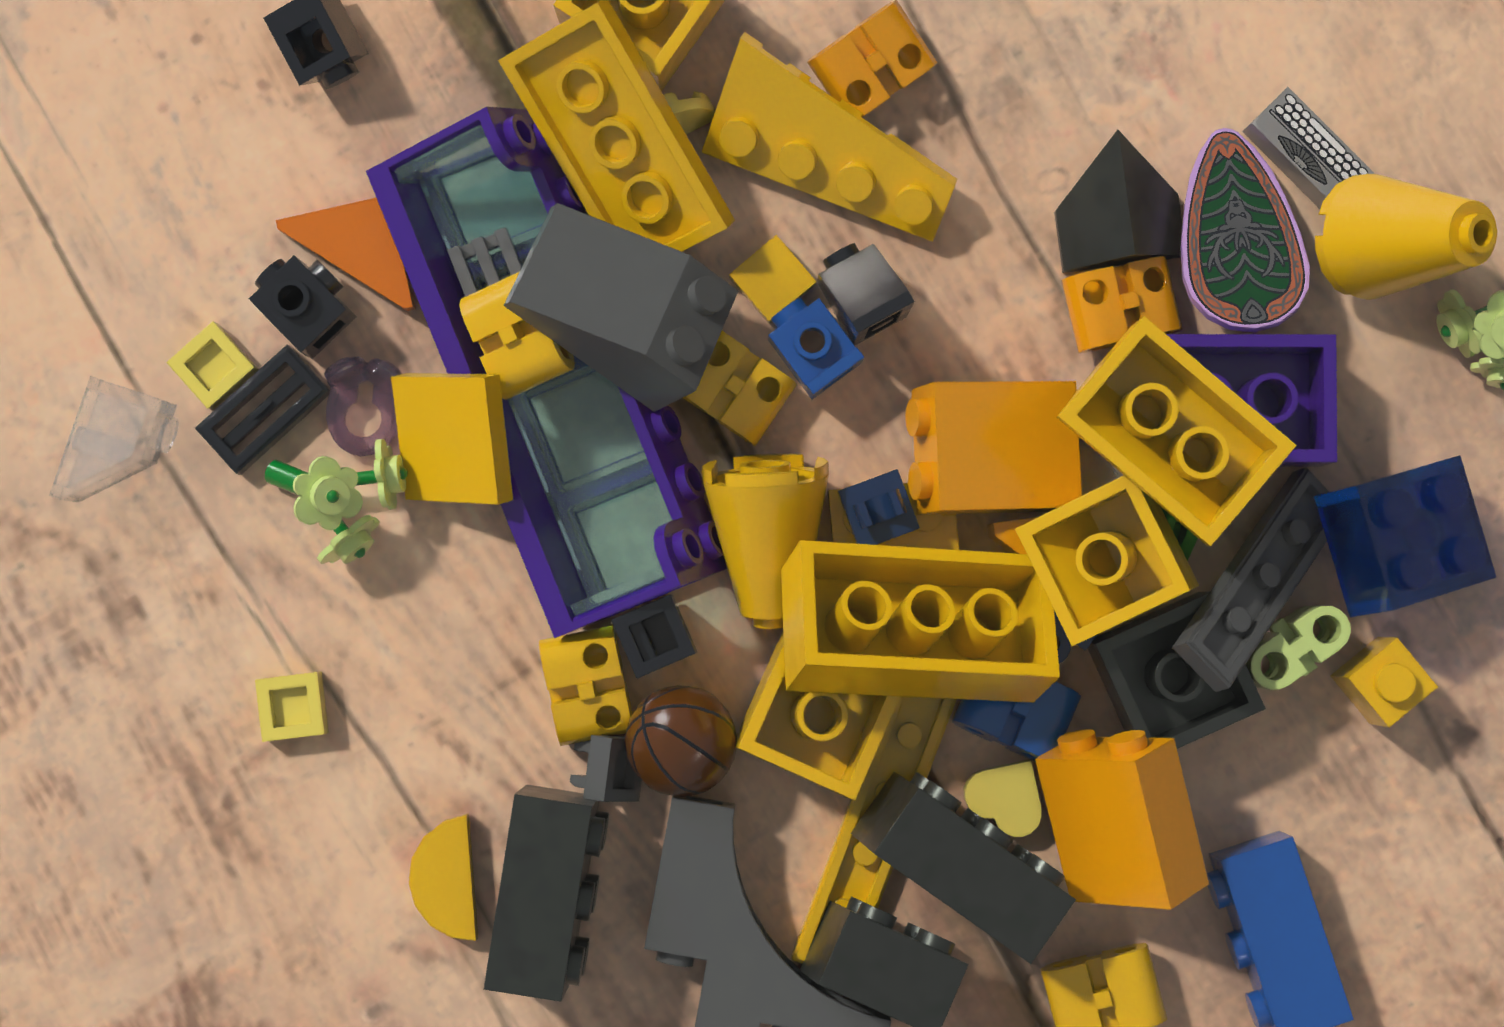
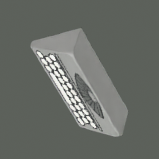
(1303, 147)

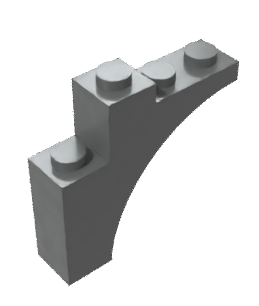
(708, 916)

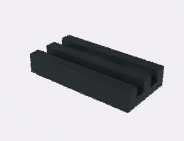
(224, 447)

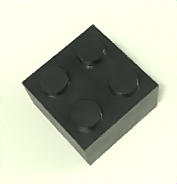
(1158, 688)
(882, 968)

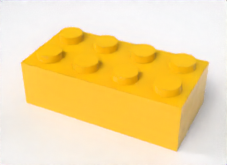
(916, 623)

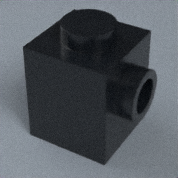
(302, 303)

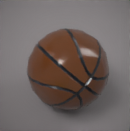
(681, 741)

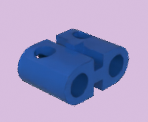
(1021, 726)

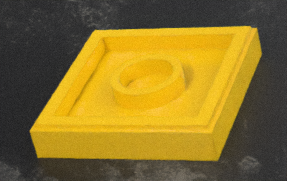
(452, 437)

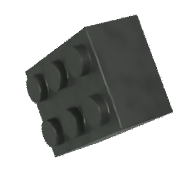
(965, 863)
(545, 893)

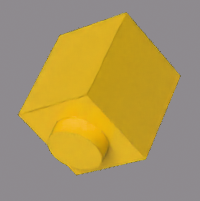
(1384, 681)

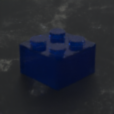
(1405, 537)

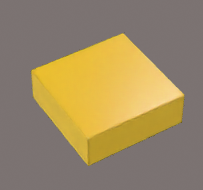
(772, 278)

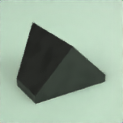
(1118, 212)

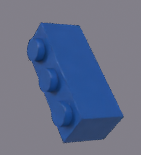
(1277, 934)

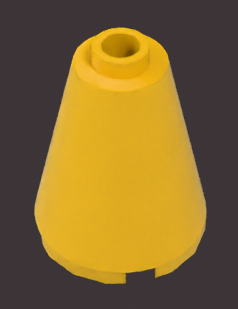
(1398, 235)
(759, 519)

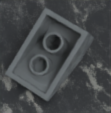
(622, 304)

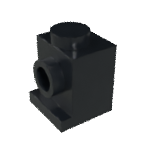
(299, 33)
(654, 636)

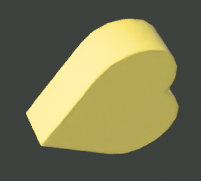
(1006, 795)

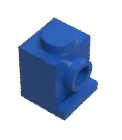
(819, 369)

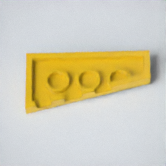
(808, 140)

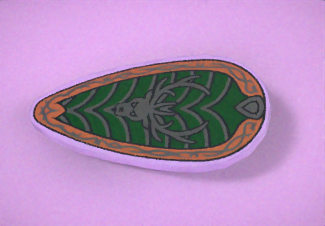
(1240, 239)

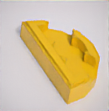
(444, 879)

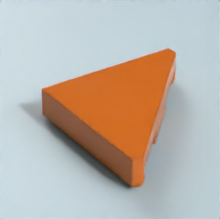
(356, 242)

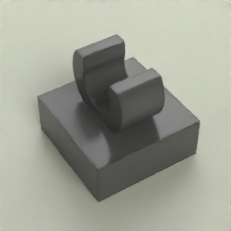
(608, 771)

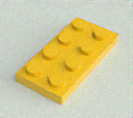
(615, 131)

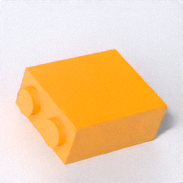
(992, 447)
(1122, 819)

